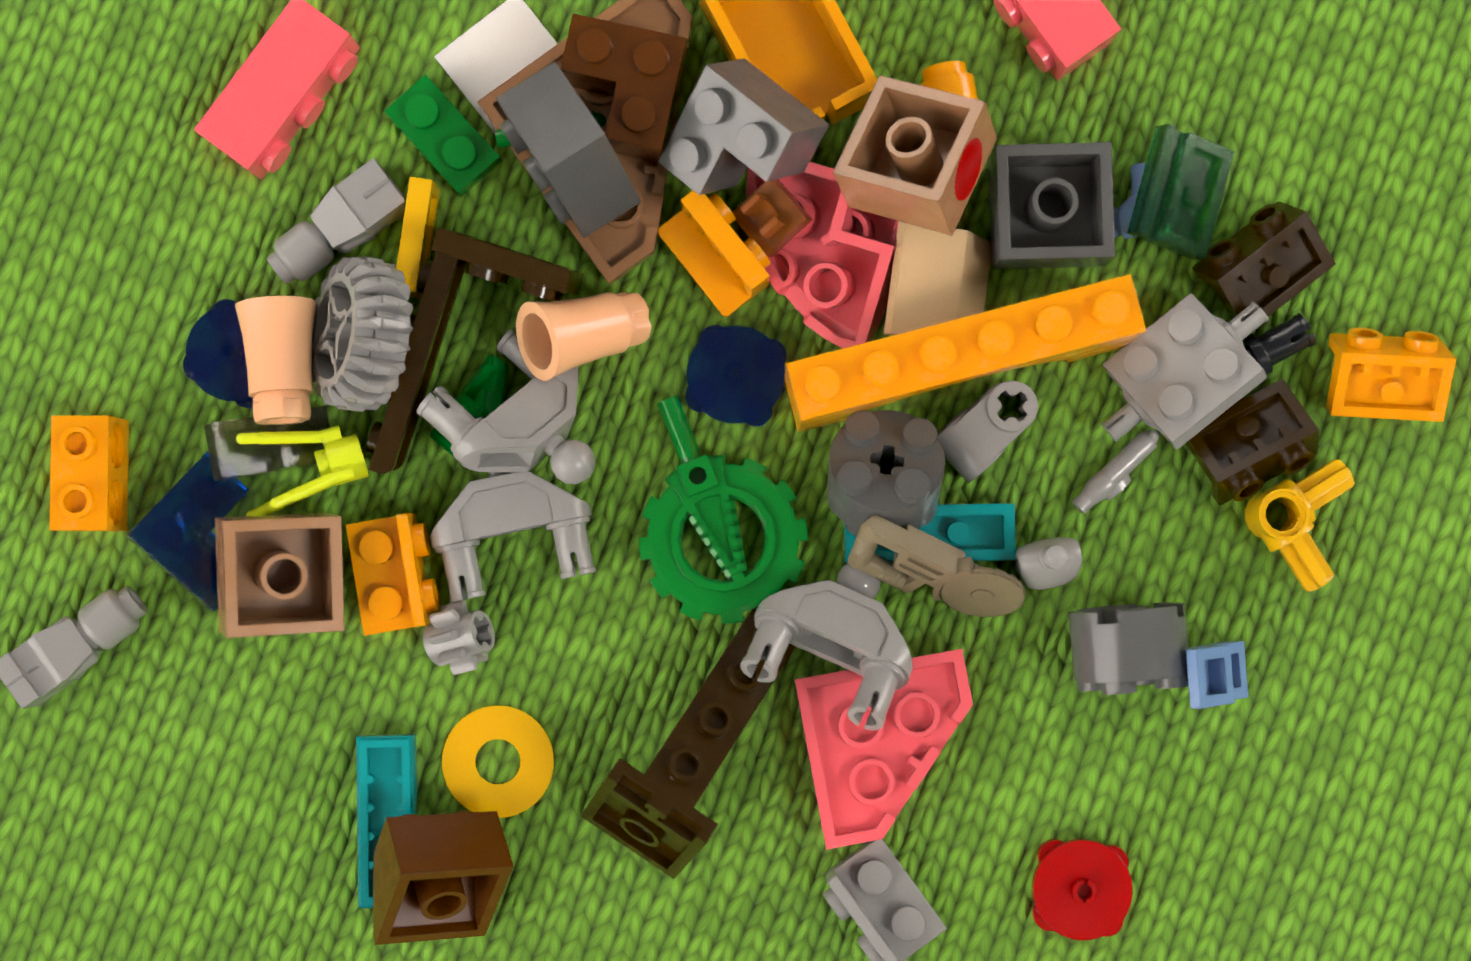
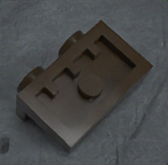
(1266, 260)
(1255, 443)

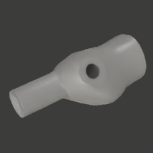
(1048, 562)

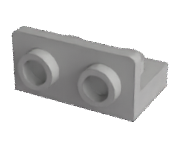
(882, 902)

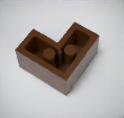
(636, 68)

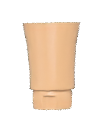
(579, 330)
(278, 356)

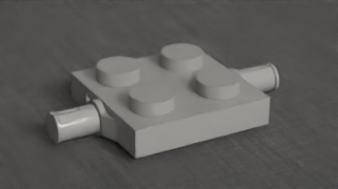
(1184, 371)

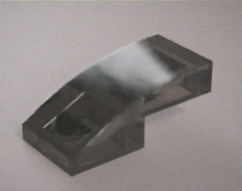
(238, 460)

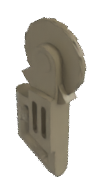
(928, 560)

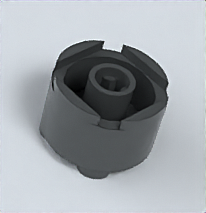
(885, 468)
(1129, 647)

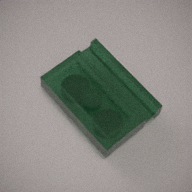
(1180, 192)

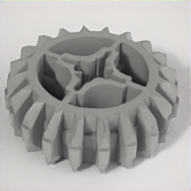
(360, 333)

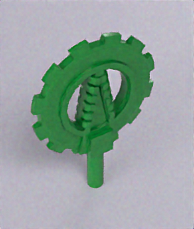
(705, 494)

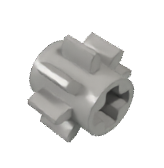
(458, 637)

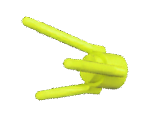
(338, 462)

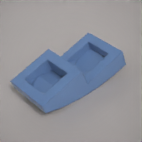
(1216, 674)

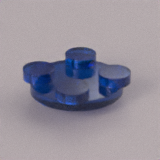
(217, 355)
(735, 375)

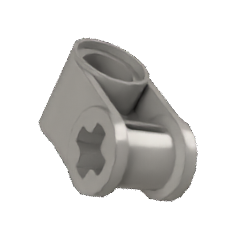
(979, 435)

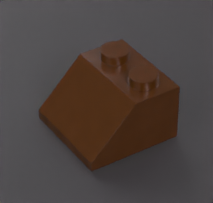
(438, 876)

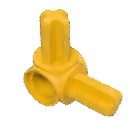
(1300, 502)

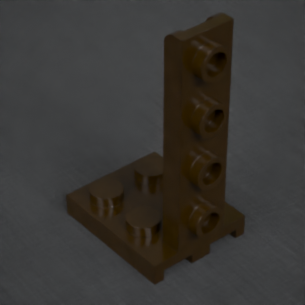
(440, 283)
(656, 809)

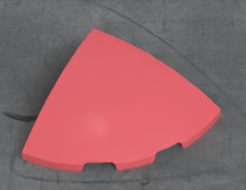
(837, 264)

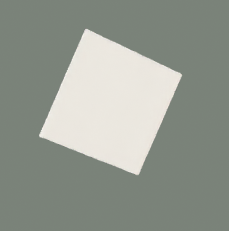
(495, 51)

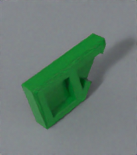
(480, 394)

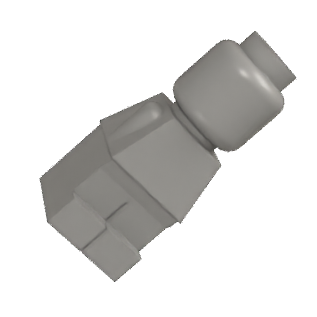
(343, 220)
(70, 647)

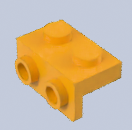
(714, 254)

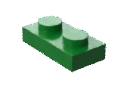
(443, 135)

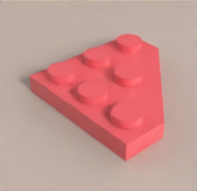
(870, 774)

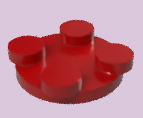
(1081, 888)

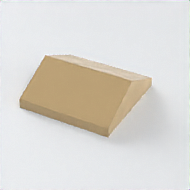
(936, 278)

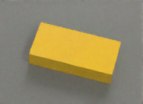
(417, 230)

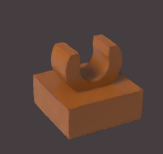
(771, 216)

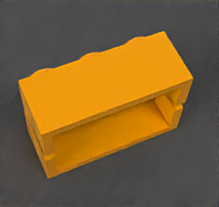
(799, 47)

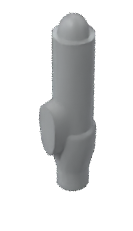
(1115, 475)

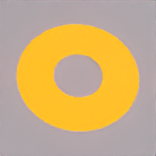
(492, 724)

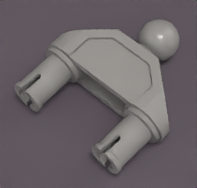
(520, 429)
(505, 506)
(838, 625)

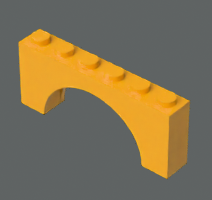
(1015, 336)

